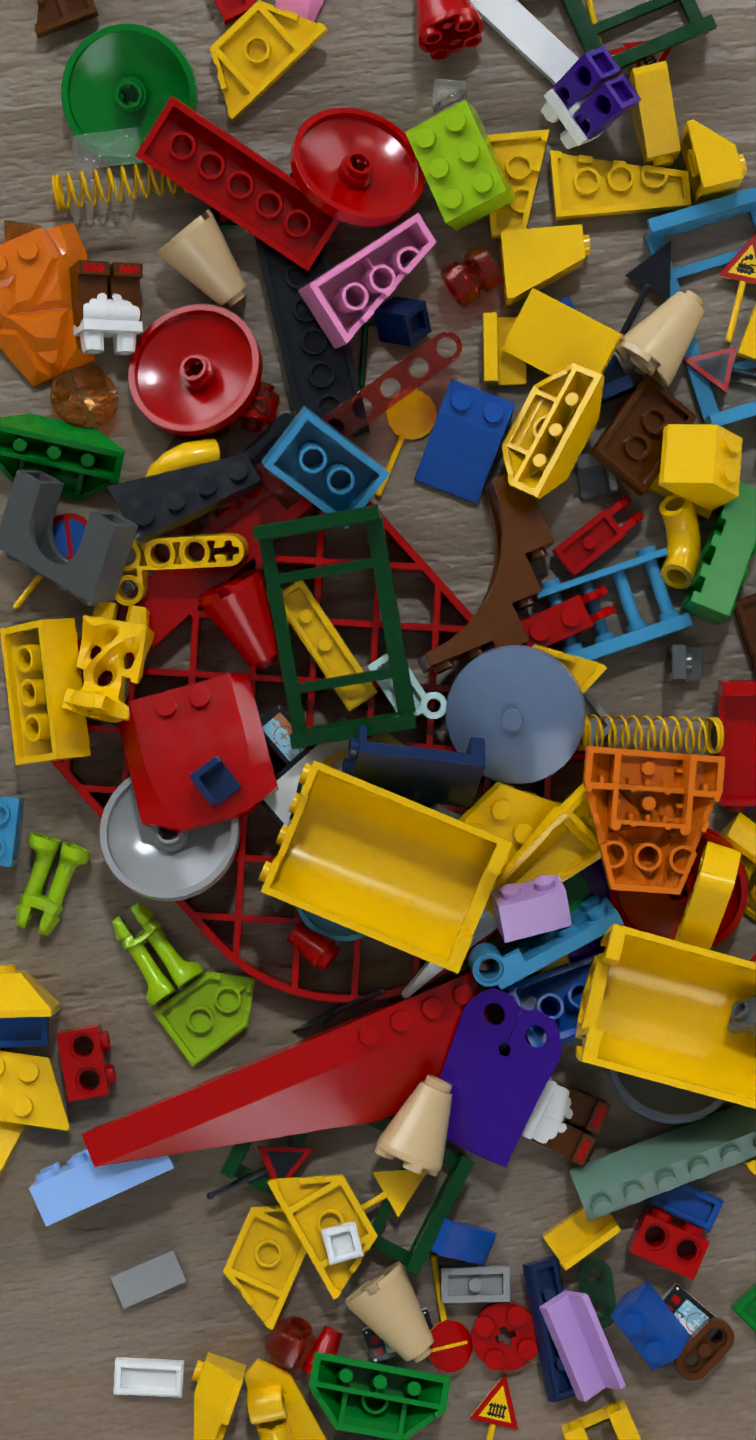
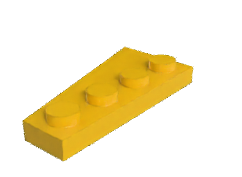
(605, 188)

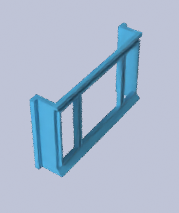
(686, 220)

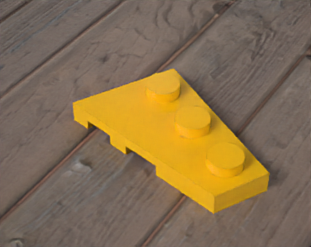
(521, 161)

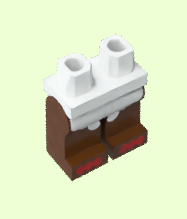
(106, 304)
(548, 1122)

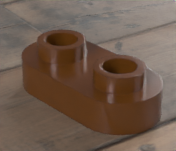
(708, 1351)

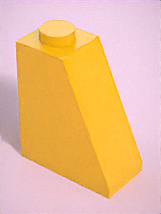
(655, 115)
(539, 258)

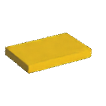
(556, 335)

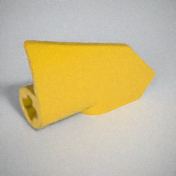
(279, 1405)

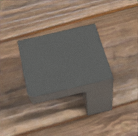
(593, 477)

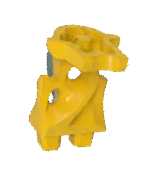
(116, 641)

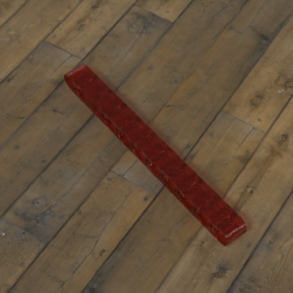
(352, 424)

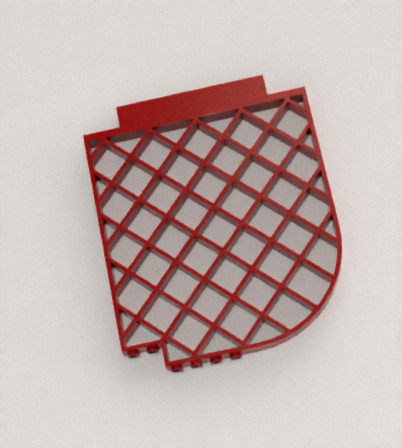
(172, 602)

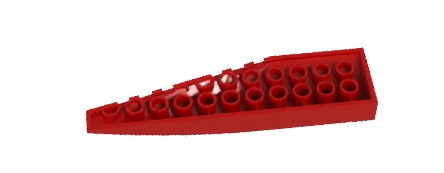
(317, 1084)

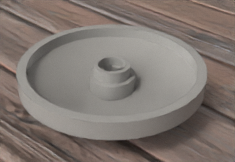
(160, 861)

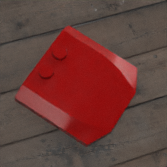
(182, 731)

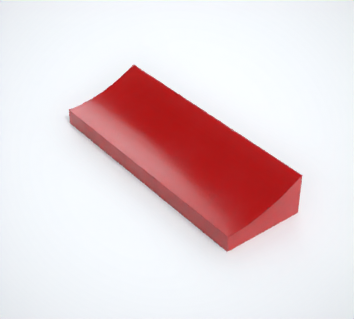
(236, 182)

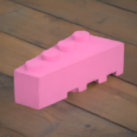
(358, 285)

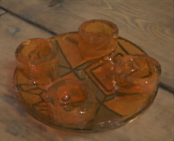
(84, 397)

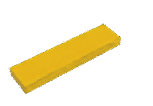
(324, 643)

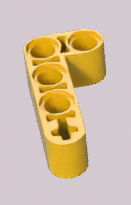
(178, 559)
(709, 895)

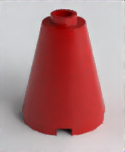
(244, 616)

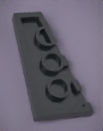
(182, 495)

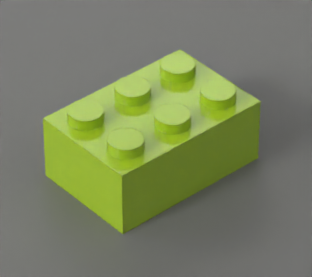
(460, 165)

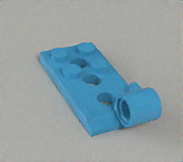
(538, 951)

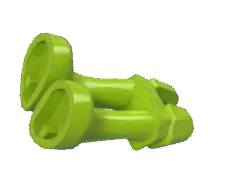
(45, 850)
(181, 971)

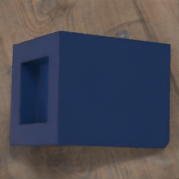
(402, 321)
(615, 381)
(215, 782)

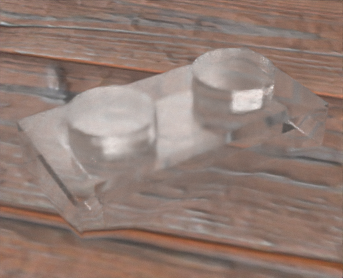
(105, 148)

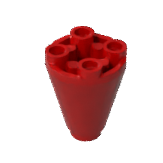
(447, 26)

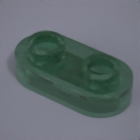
(598, 1290)

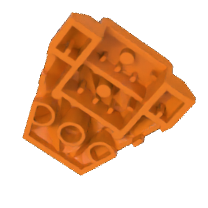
(38, 303)
(650, 813)

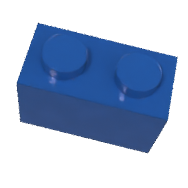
(650, 1326)

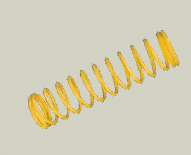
(59, 196)
(586, 737)

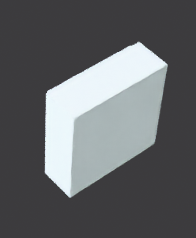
(342, 1242)

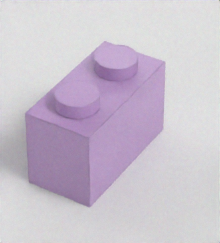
(531, 908)

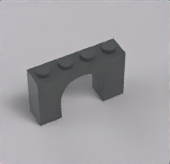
(29, 539)

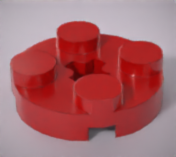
(496, 1353)

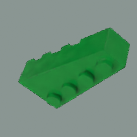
(724, 559)

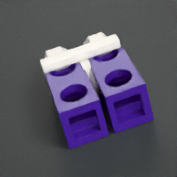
(589, 98)

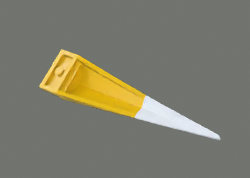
(558, 846)

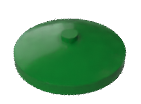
(125, 80)

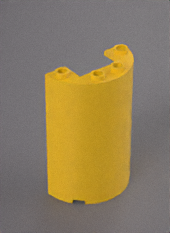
(384, 866)
(666, 1014)

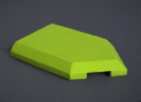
(207, 1013)

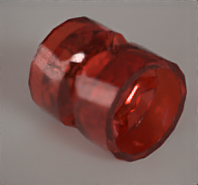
(460, 279)

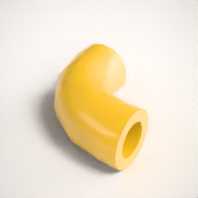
(186, 455)
(682, 541)

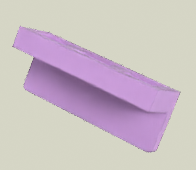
(581, 1344)

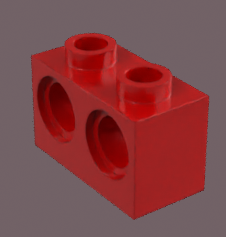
(76, 1062)
(664, 1250)

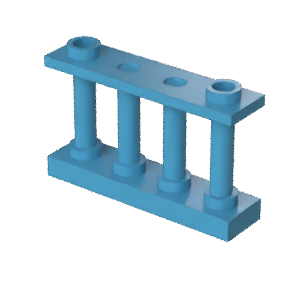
(637, 630)

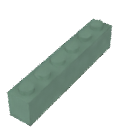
(666, 1161)

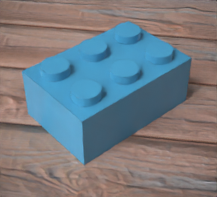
(324, 465)

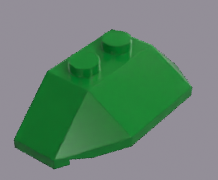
(74, 455)
(376, 1396)

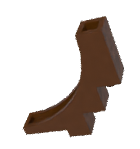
(519, 540)

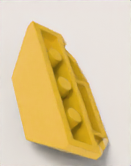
(552, 429)

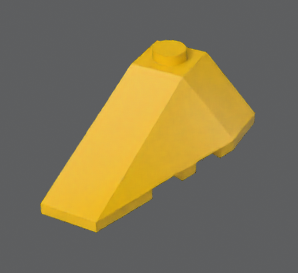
(215, 1395)

